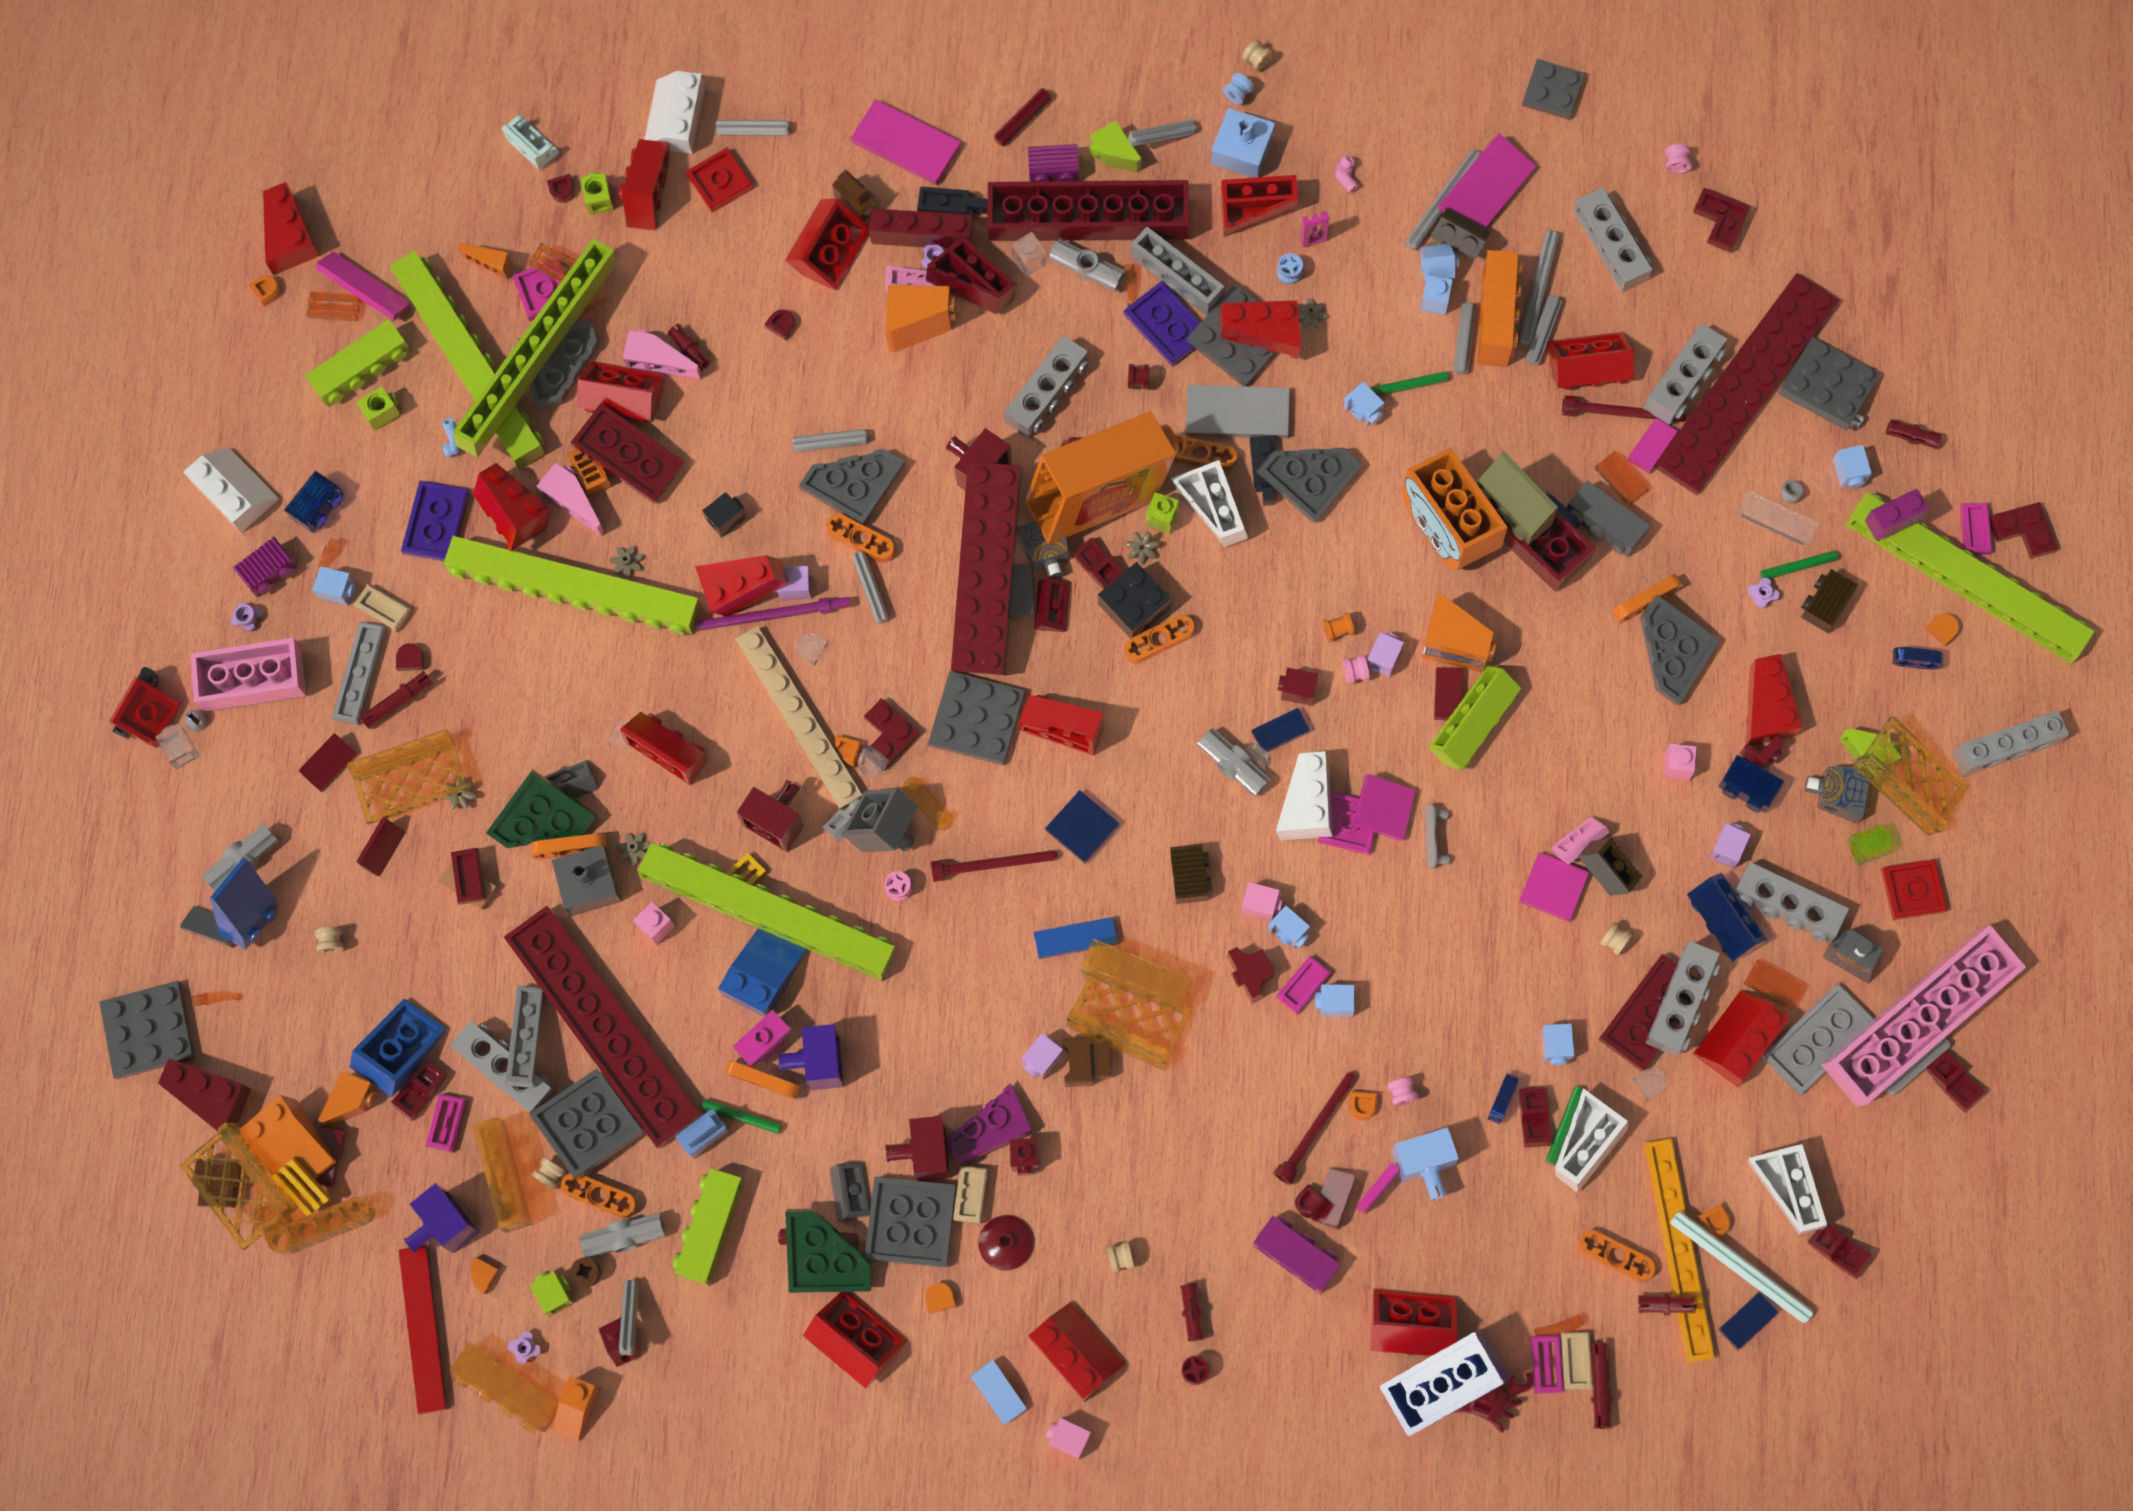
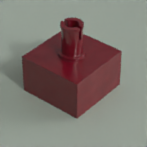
(985, 449)
(772, 817)
(926, 1149)

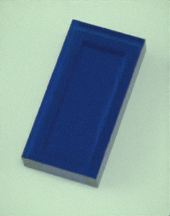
(1280, 730)
(1748, 1321)

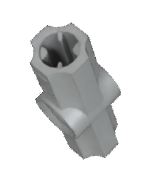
(1074, 258)
(1234, 762)
(250, 848)
(622, 1236)

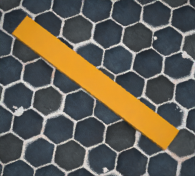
(1678, 1249)

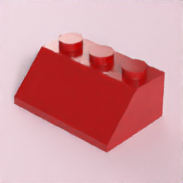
(828, 243)
(1591, 360)
(621, 389)
(664, 746)
(1741, 1037)
(1412, 1322)
(854, 1338)
(1076, 1351)

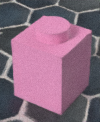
(1679, 762)
(1261, 901)
(654, 923)
(1068, 1438)

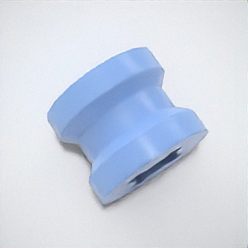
(1238, 88)
(1293, 264)

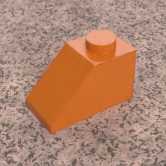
(348, 1099)
(575, 1407)

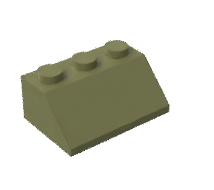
(1517, 499)

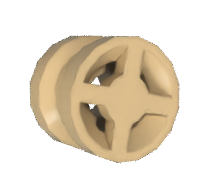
(1257, 55)
(1616, 938)
(328, 940)
(548, 1173)
(1120, 1257)

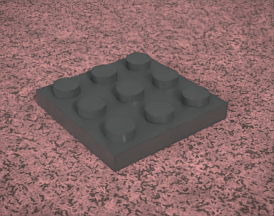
(1235, 359)
(1829, 383)
(976, 718)
(146, 1029)
(586, 1124)
(910, 1222)

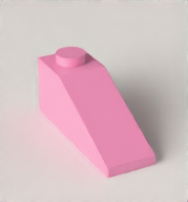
(652, 354)
(564, 491)

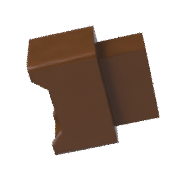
(854, 195)
(1086, 1061)
(215, 1185)

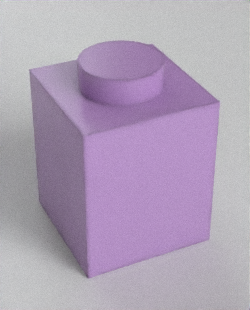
(799, 584)
(1385, 653)
(1730, 845)
(1041, 1057)

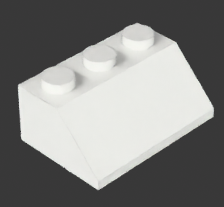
(676, 110)
(231, 487)

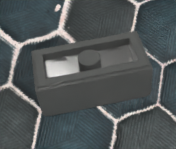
(1022, 592)
(574, 780)
(203, 924)
(849, 1191)

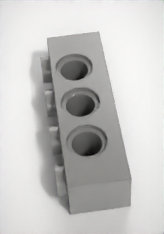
(1177, 271)
(1624, 273)
(1702, 342)
(1063, 354)
(2010, 743)
(1805, 900)
(1661, 1034)
(468, 1046)

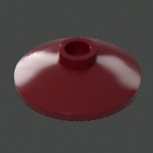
(1015, 1253)

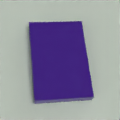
(1163, 322)
(434, 520)

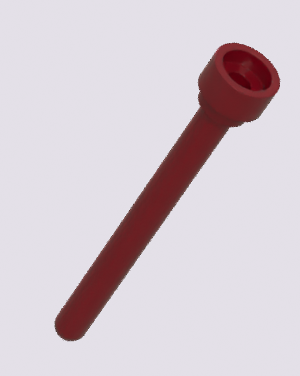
(1573, 406)
(942, 870)
(1287, 1171)

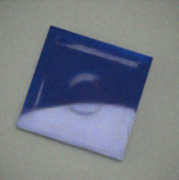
(1082, 826)

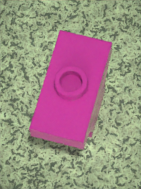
(762, 1039)

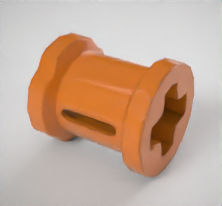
(1338, 627)

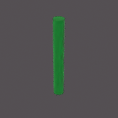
(1410, 383)
(1799, 565)
(742, 1116)
(1564, 1127)

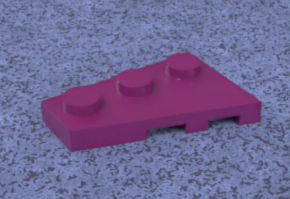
(990, 1128)

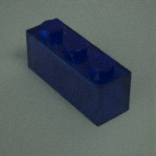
(1726, 917)

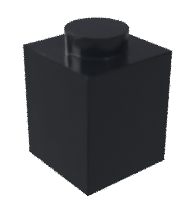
(724, 514)

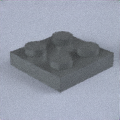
(1553, 89)

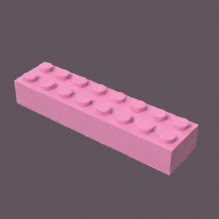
(1923, 1016)

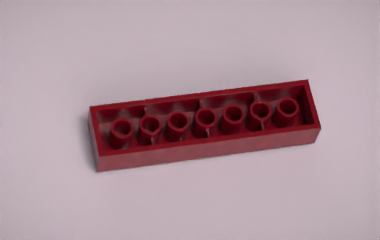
(1087, 209)
(986, 568)

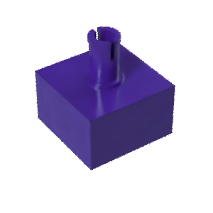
(819, 1057)
(441, 1220)

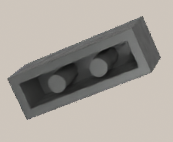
(1607, 519)

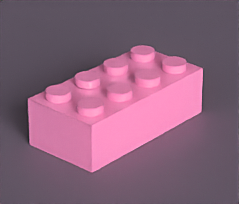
(248, 674)

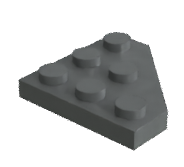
(564, 365)
(1310, 476)
(853, 483)
(1674, 648)

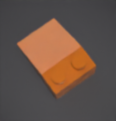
(285, 1133)

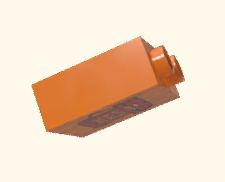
(1100, 476)

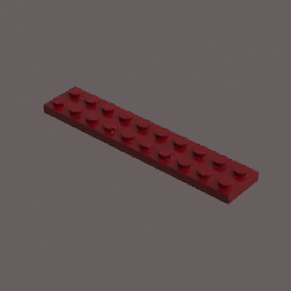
(1746, 383)
(602, 1027)

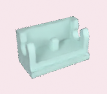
(529, 142)

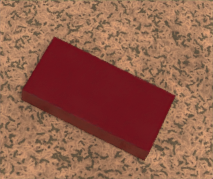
(1447, 692)
(468, 876)

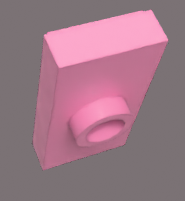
(905, 276)
(1575, 842)

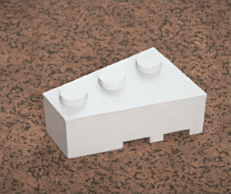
(1212, 500)
(1308, 800)
(1589, 1140)
(1791, 1185)

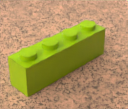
(358, 363)
(1474, 718)
(708, 1227)

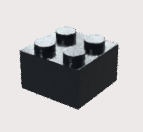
(1134, 601)

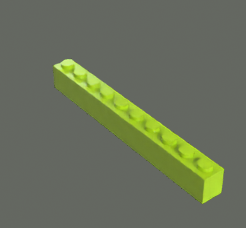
(534, 348)
(463, 351)
(1979, 584)
(572, 585)
(767, 911)

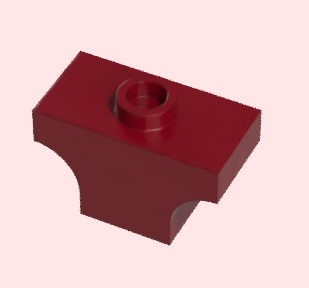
(1250, 971)

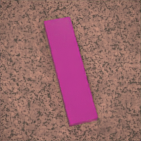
(363, 286)

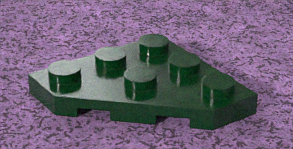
(539, 813)
(822, 1257)

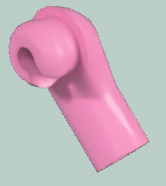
(1343, 173)

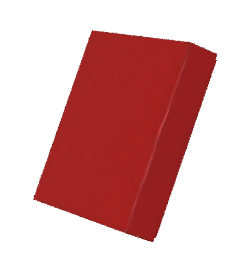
(719, 179)
(144, 711)
(1914, 889)

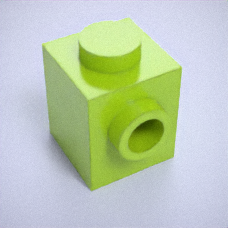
(551, 1292)

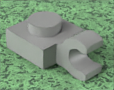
(838, 822)

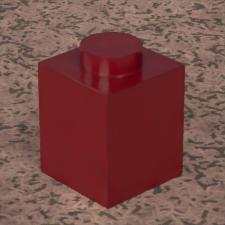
(1298, 686)

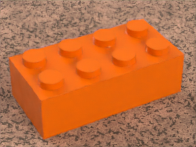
(1499, 308)

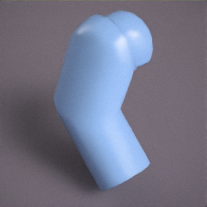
(450, 449)

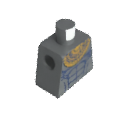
(1039, 552)
(1840, 792)
(1855, 954)

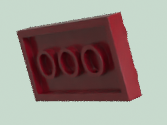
(627, 453)
(1633, 1022)

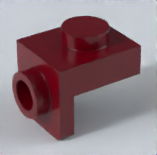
(1769, 754)
(1024, 1156)
(611, 1336)

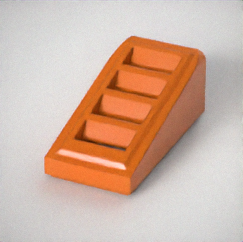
(487, 258)
(594, 486)

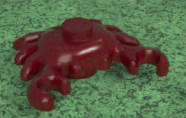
(1495, 1401)

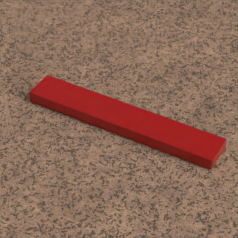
(422, 1330)

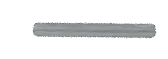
(1433, 213)
(1538, 287)

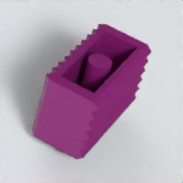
(1053, 163)
(1897, 514)
(265, 567)

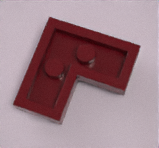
(1726, 213)
(2025, 522)
(894, 729)

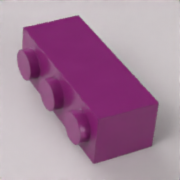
(1297, 1253)

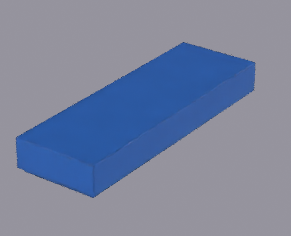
(1074, 937)

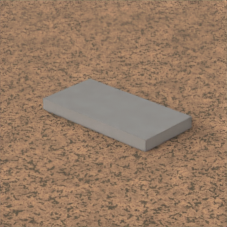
(1237, 411)
(1815, 1038)

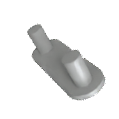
(1431, 846)

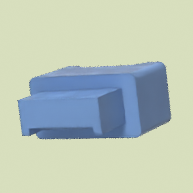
(702, 1134)

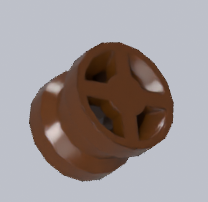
(589, 1276)

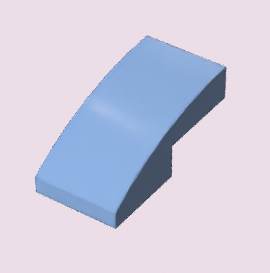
(998, 1392)

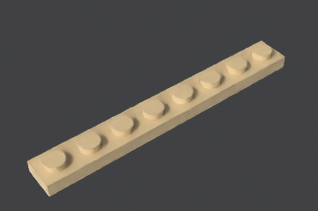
(798, 717)

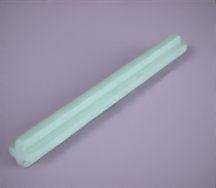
(1741, 1267)

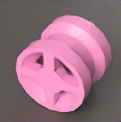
(1678, 158)
(1355, 669)
(896, 881)
(1403, 1091)

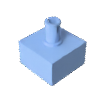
(1242, 143)
(1425, 1158)

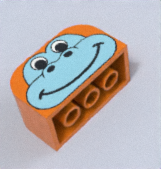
(1452, 510)

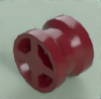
(1138, 376)
(1198, 1364)

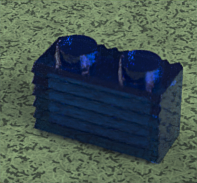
(314, 502)
(1750, 784)

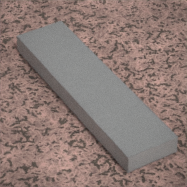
(359, 673)
(524, 1037)

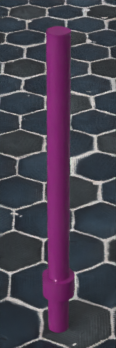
(823, 606)

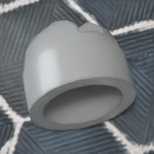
(1794, 486)
(198, 714)

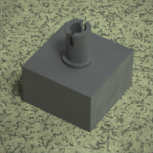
(881, 821)
(586, 880)

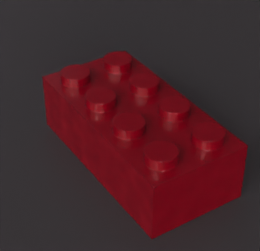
(1555, 553)

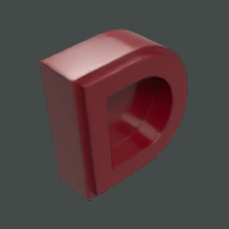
(561, 188)
(781, 323)
(409, 658)
(1310, 1202)

